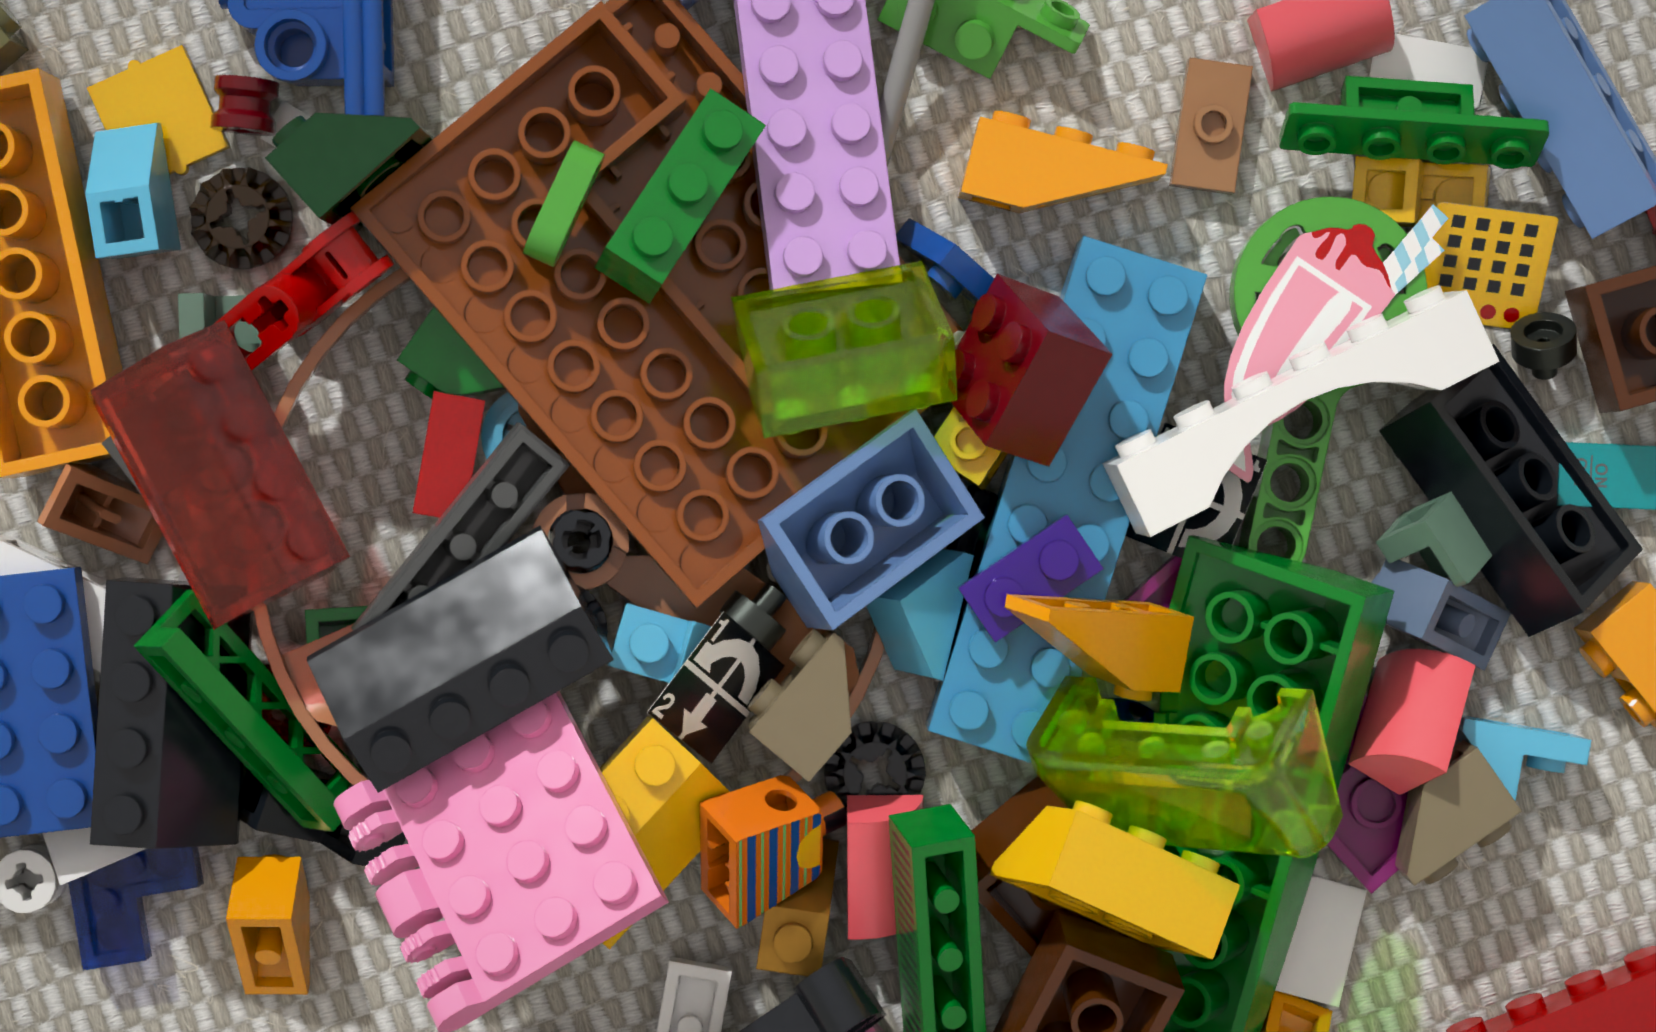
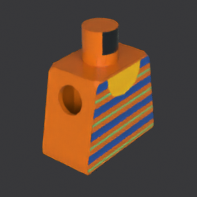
(763, 844)

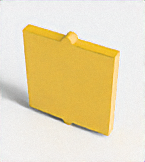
(164, 93)

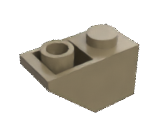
(810, 709)
(1452, 815)

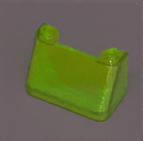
(1232, 788)

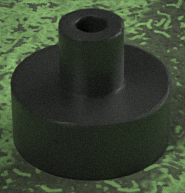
(1543, 343)
(757, 614)

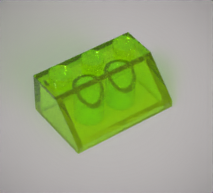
(845, 349)

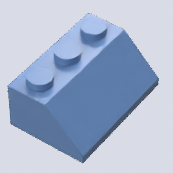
(866, 523)

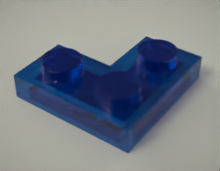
(111, 906)

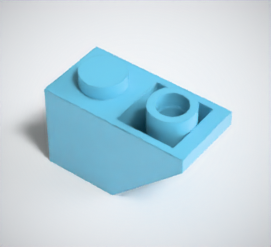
(131, 194)

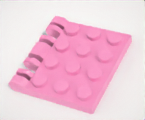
(512, 852)

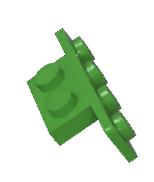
(980, 30)

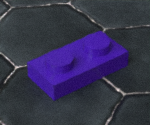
(1043, 565)

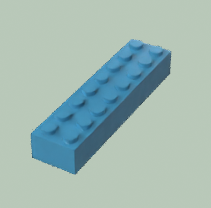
(1144, 319)

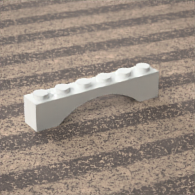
(1180, 470)

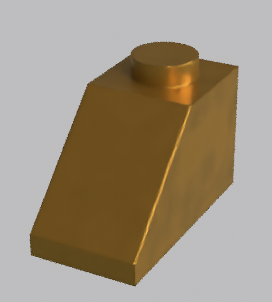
(797, 926)

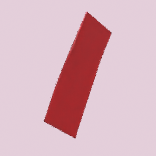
(448, 452)

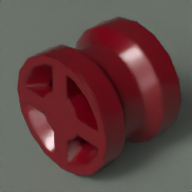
(244, 105)

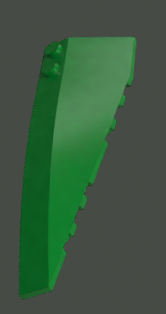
(1255, 631)

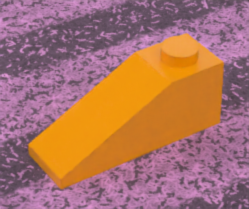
(1117, 641)

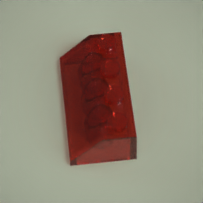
(219, 474)

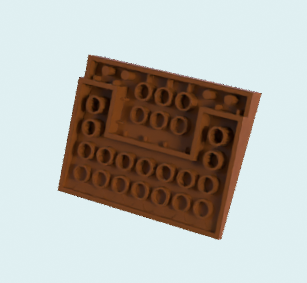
(626, 389)

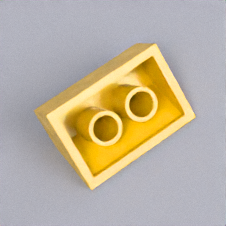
(660, 797)
(1121, 879)

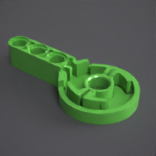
(1306, 456)

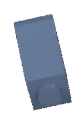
(1441, 613)

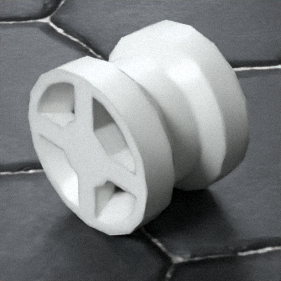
(38, 875)

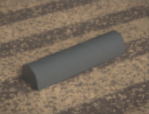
(478, 519)

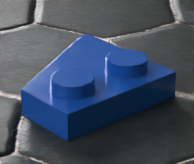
(948, 263)

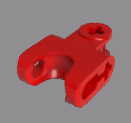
(308, 289)

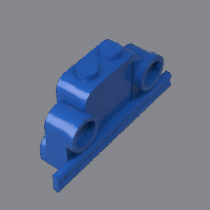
(325, 45)

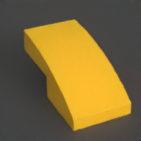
(1410, 186)

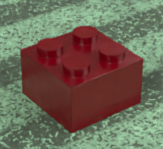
(1025, 370)

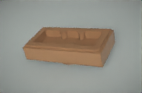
(1210, 126)

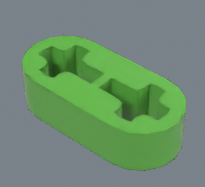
(563, 203)

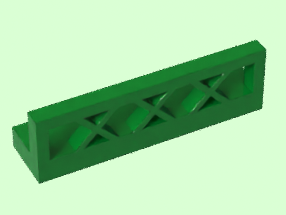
(240, 720)

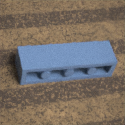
(1558, 78)

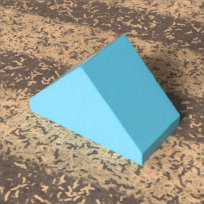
(922, 613)

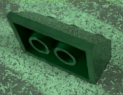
(342, 157)

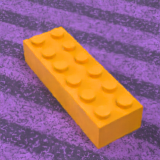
(52, 289)

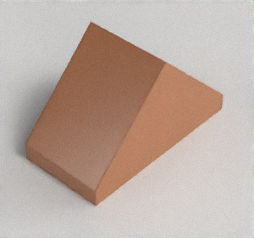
(102, 512)

